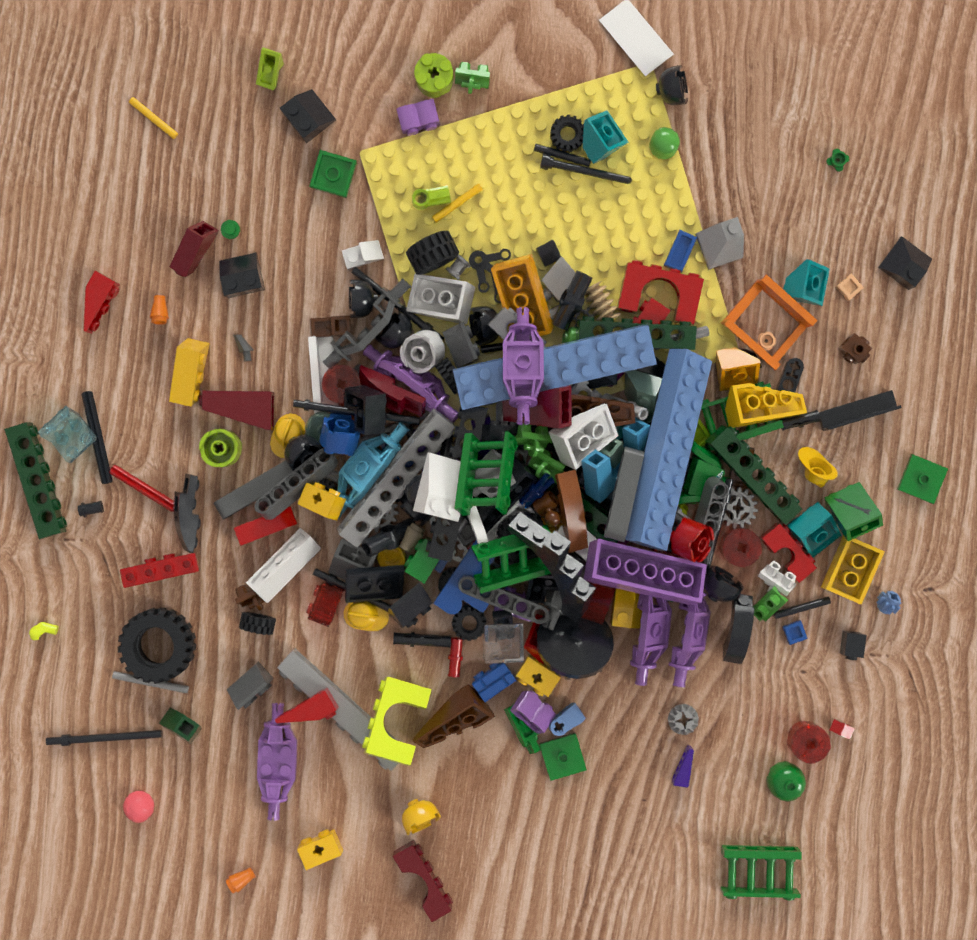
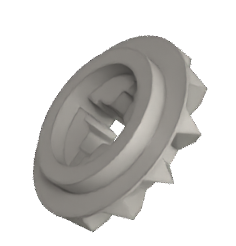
(675, 714)

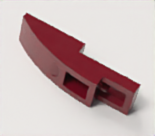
(397, 397)

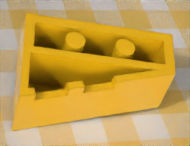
(188, 372)

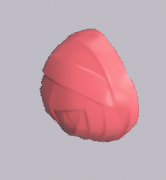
(138, 806)

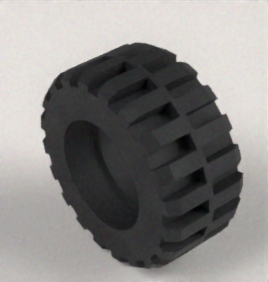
(136, 659)

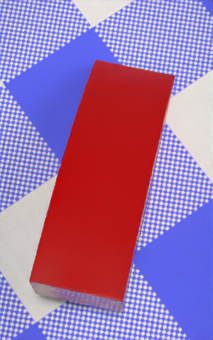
(261, 527)

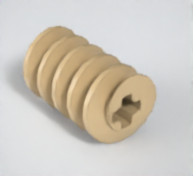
(600, 302)

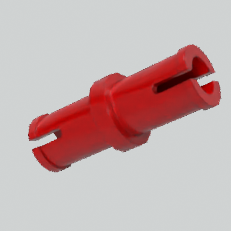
(455, 657)

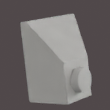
(722, 243)

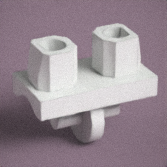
(773, 577)

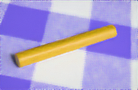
(152, 117)
(456, 203)

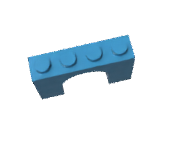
(597, 469)

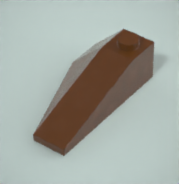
(621, 412)
(459, 712)

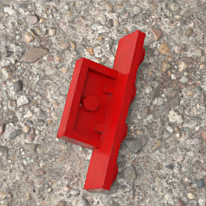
(158, 570)

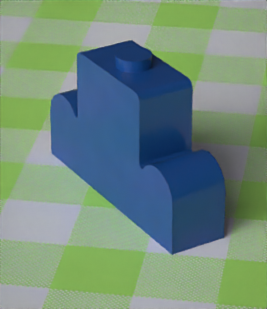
(451, 597)

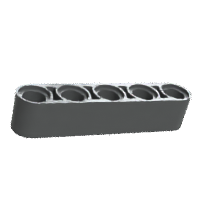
(286, 486)
(251, 491)
(624, 494)
(713, 514)
(510, 606)

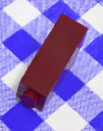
(193, 248)

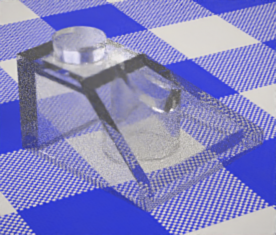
(503, 643)

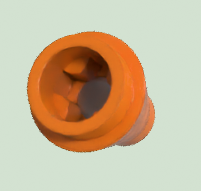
(159, 311)
(239, 880)

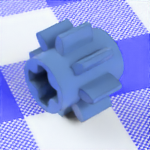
(888, 602)

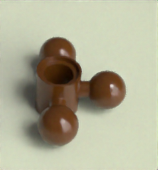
(549, 507)

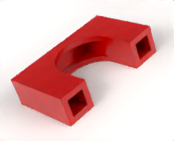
(686, 286)

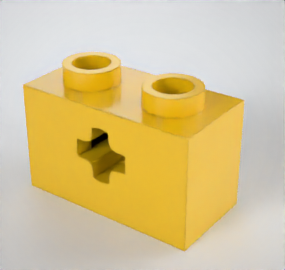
(322, 501)
(548, 677)
(313, 857)

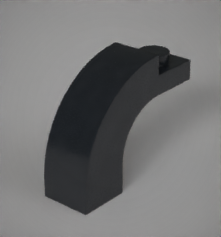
(740, 629)

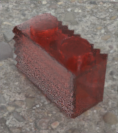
(325, 604)

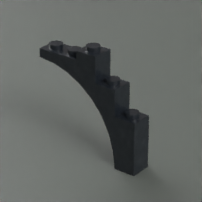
(566, 570)

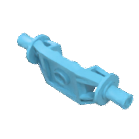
(367, 465)

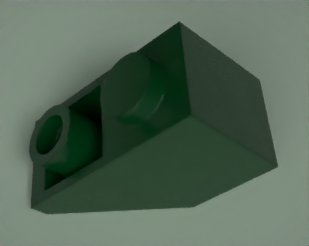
(180, 725)

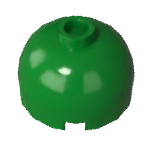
(786, 781)

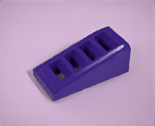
(682, 774)

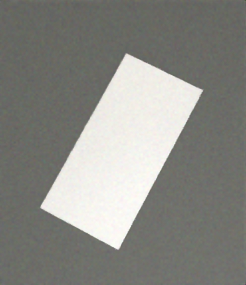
(636, 37)

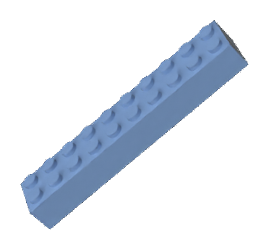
(563, 365)
(668, 448)

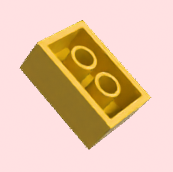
(852, 569)

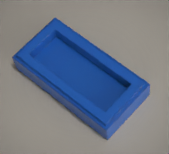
(680, 251)

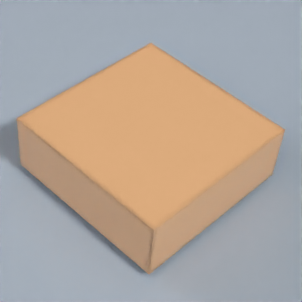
(849, 287)

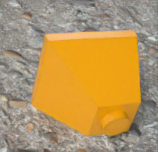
(736, 368)

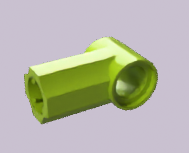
(433, 197)

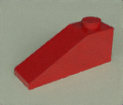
(314, 708)

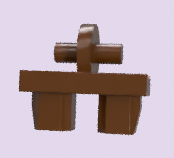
(248, 598)

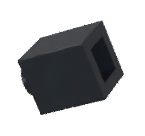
(853, 645)

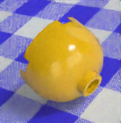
(419, 815)

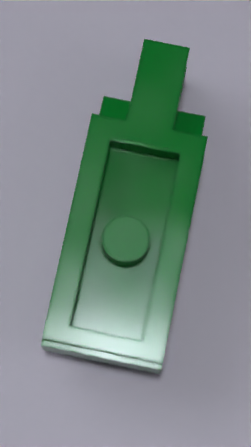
(525, 735)

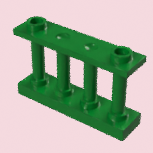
(751, 430)
(470, 464)
(507, 574)
(770, 854)

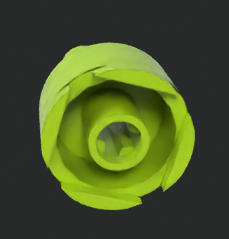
(427, 66)
(210, 452)

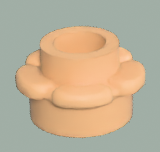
(771, 340)

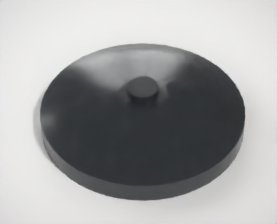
(574, 647)

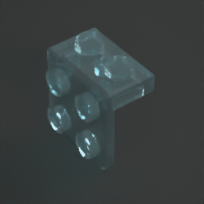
(68, 434)

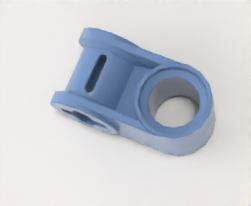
(569, 717)

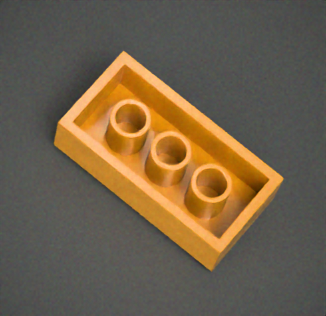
(521, 287)

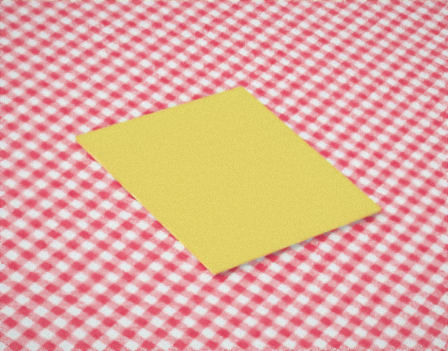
(521, 207)

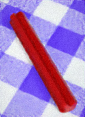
(142, 487)

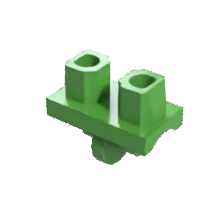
(472, 78)
(533, 442)
(545, 464)
(769, 604)

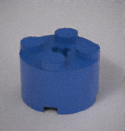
(339, 435)

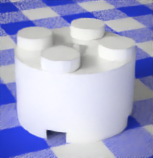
(422, 351)

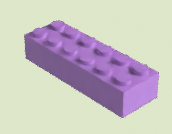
(645, 572)

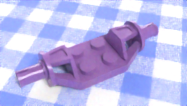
(523, 365)
(421, 383)
(653, 636)
(693, 640)
(276, 762)

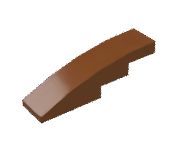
(572, 510)

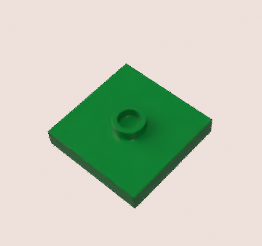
(333, 174)
(922, 479)
(563, 756)

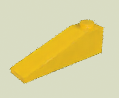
(756, 404)
(625, 609)

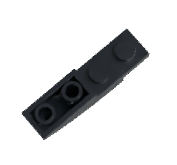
(186, 521)

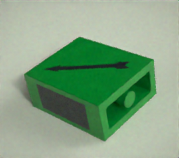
(853, 511)

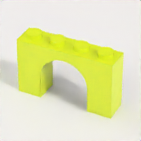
(378, 741)

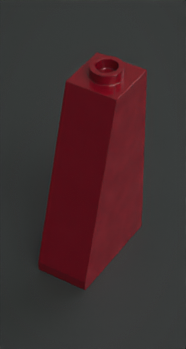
(244, 406)
(552, 410)

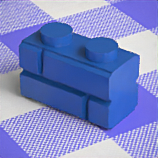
(493, 680)

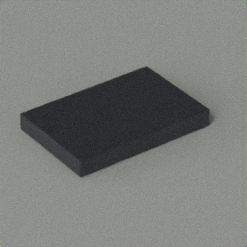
(374, 583)

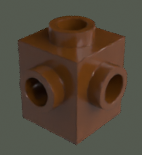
(853, 343)

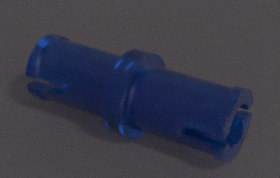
(536, 490)

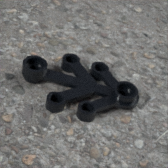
(487, 266)

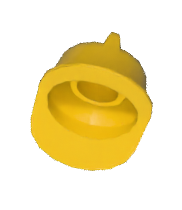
(286, 428)
(817, 468)
(365, 616)

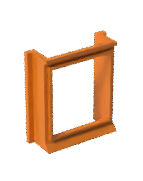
(786, 302)

